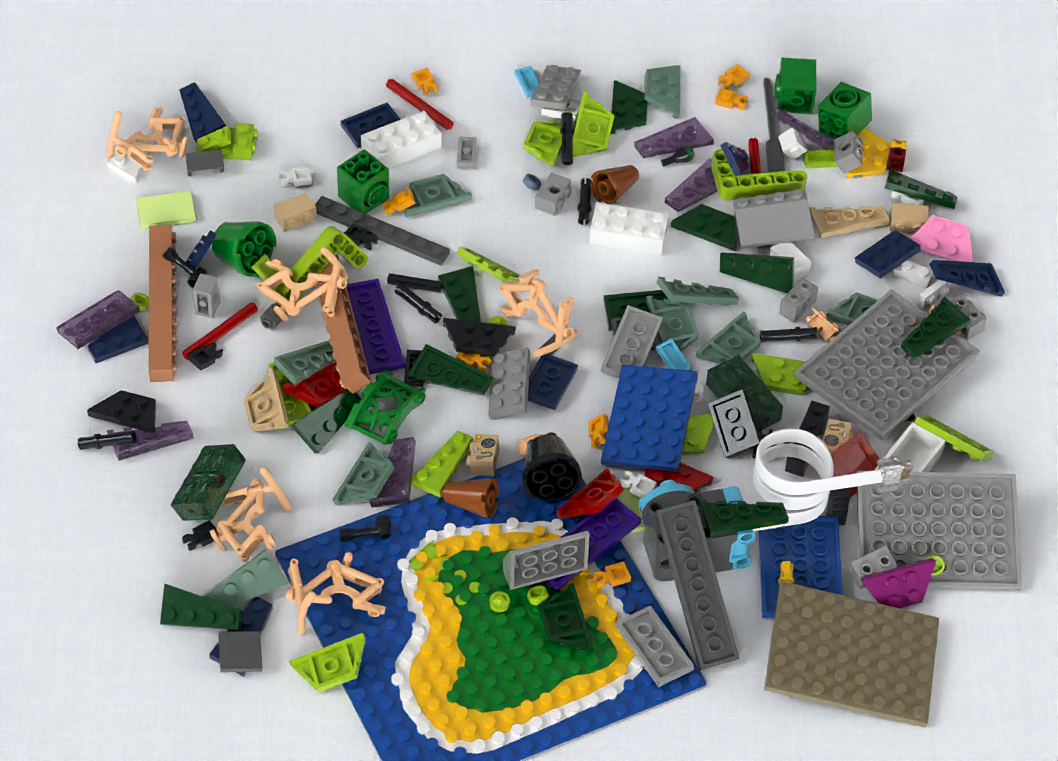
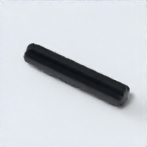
(413, 282)

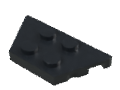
(477, 336)
(127, 410)

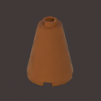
(612, 183)
(473, 496)

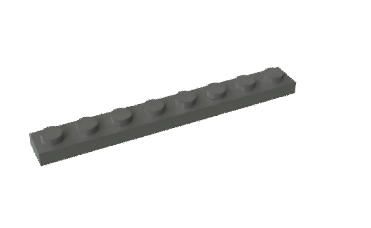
(382, 230)

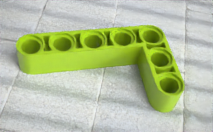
(752, 185)
(315, 262)

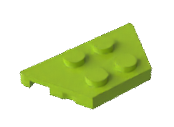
(591, 127)
(544, 141)
(778, 373)
(697, 434)
(331, 664)

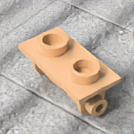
(820, 321)

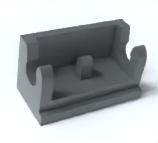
(204, 161)

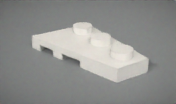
(125, 165)

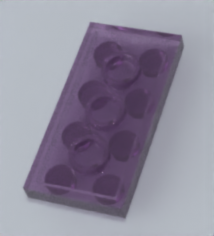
(98, 319)

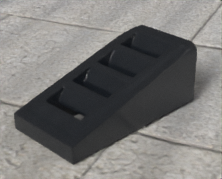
(411, 355)
(837, 506)

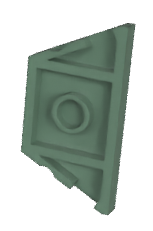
(663, 88)
(435, 194)
(851, 308)
(676, 322)
(732, 340)
(365, 477)

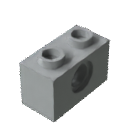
(848, 151)
(553, 193)
(206, 295)
(798, 300)

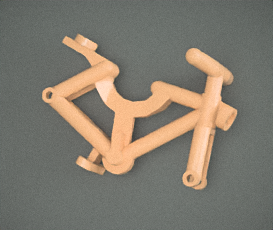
(167, 145)
(336, 280)
(536, 288)
(228, 528)
(305, 596)

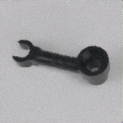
(172, 256)
(382, 527)

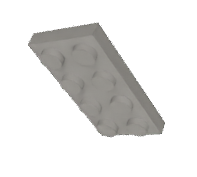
(555, 87)
(632, 340)
(509, 383)
(654, 646)

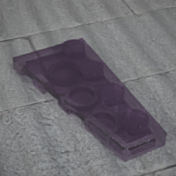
(809, 132)
(672, 139)
(693, 189)
(164, 436)
(398, 486)

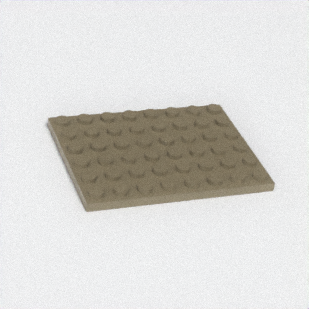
(852, 654)

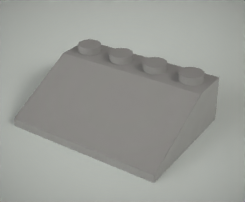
(773, 218)
(546, 560)

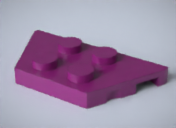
(901, 585)

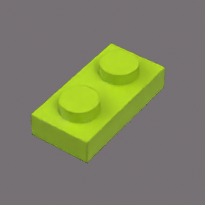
(214, 140)

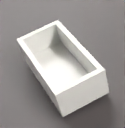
(402, 140)
(628, 228)
(918, 446)

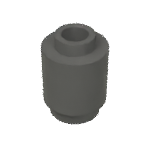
(269, 318)

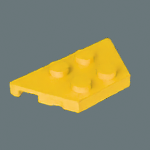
(875, 155)

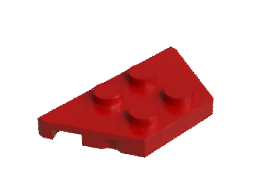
(318, 387)
(686, 475)
(593, 496)

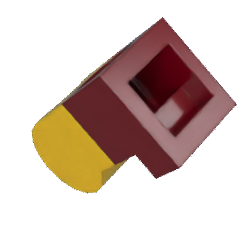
(897, 155)

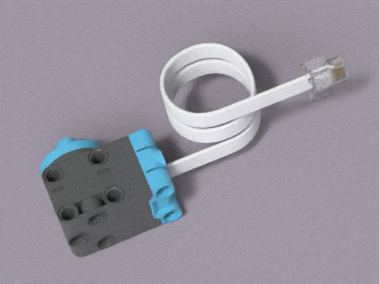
(730, 549)

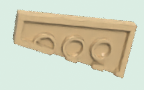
(846, 220)

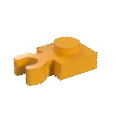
(735, 76)
(425, 80)
(729, 98)
(401, 201)
(475, 360)
(597, 429)
(614, 574)

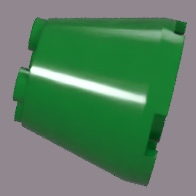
(243, 244)

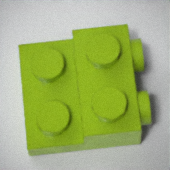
(242, 142)

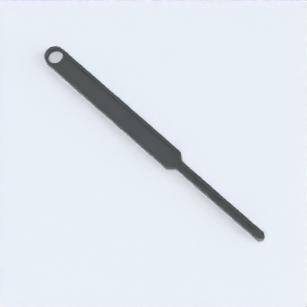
(774, 151)

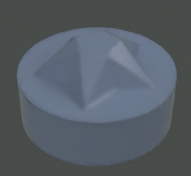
(531, 182)

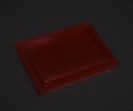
(854, 456)

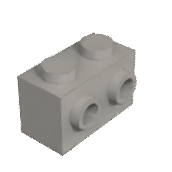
(977, 318)
(870, 564)

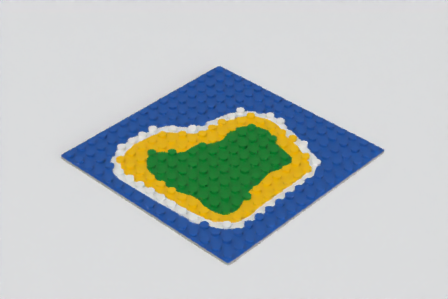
(469, 678)

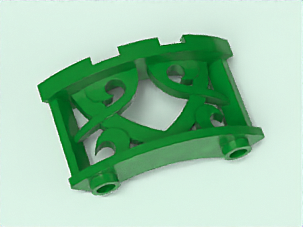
(407, 400)

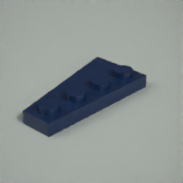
(199, 111)
(968, 274)
(253, 620)

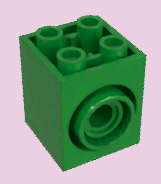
(796, 85)
(844, 110)
(363, 182)

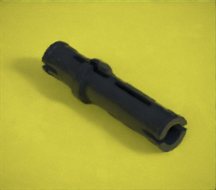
(567, 138)
(584, 206)
(422, 306)
(788, 334)
(99, 441)

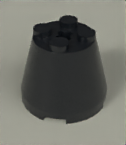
(550, 469)

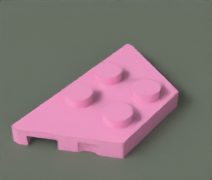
(945, 239)

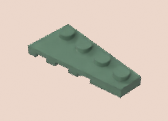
(697, 293)

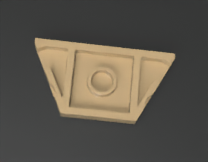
(266, 405)

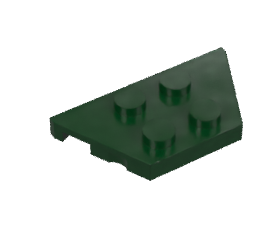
(628, 107)
(708, 225)
(565, 621)

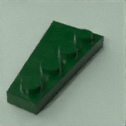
(732, 517)

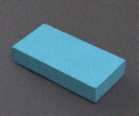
(527, 80)
(672, 356)

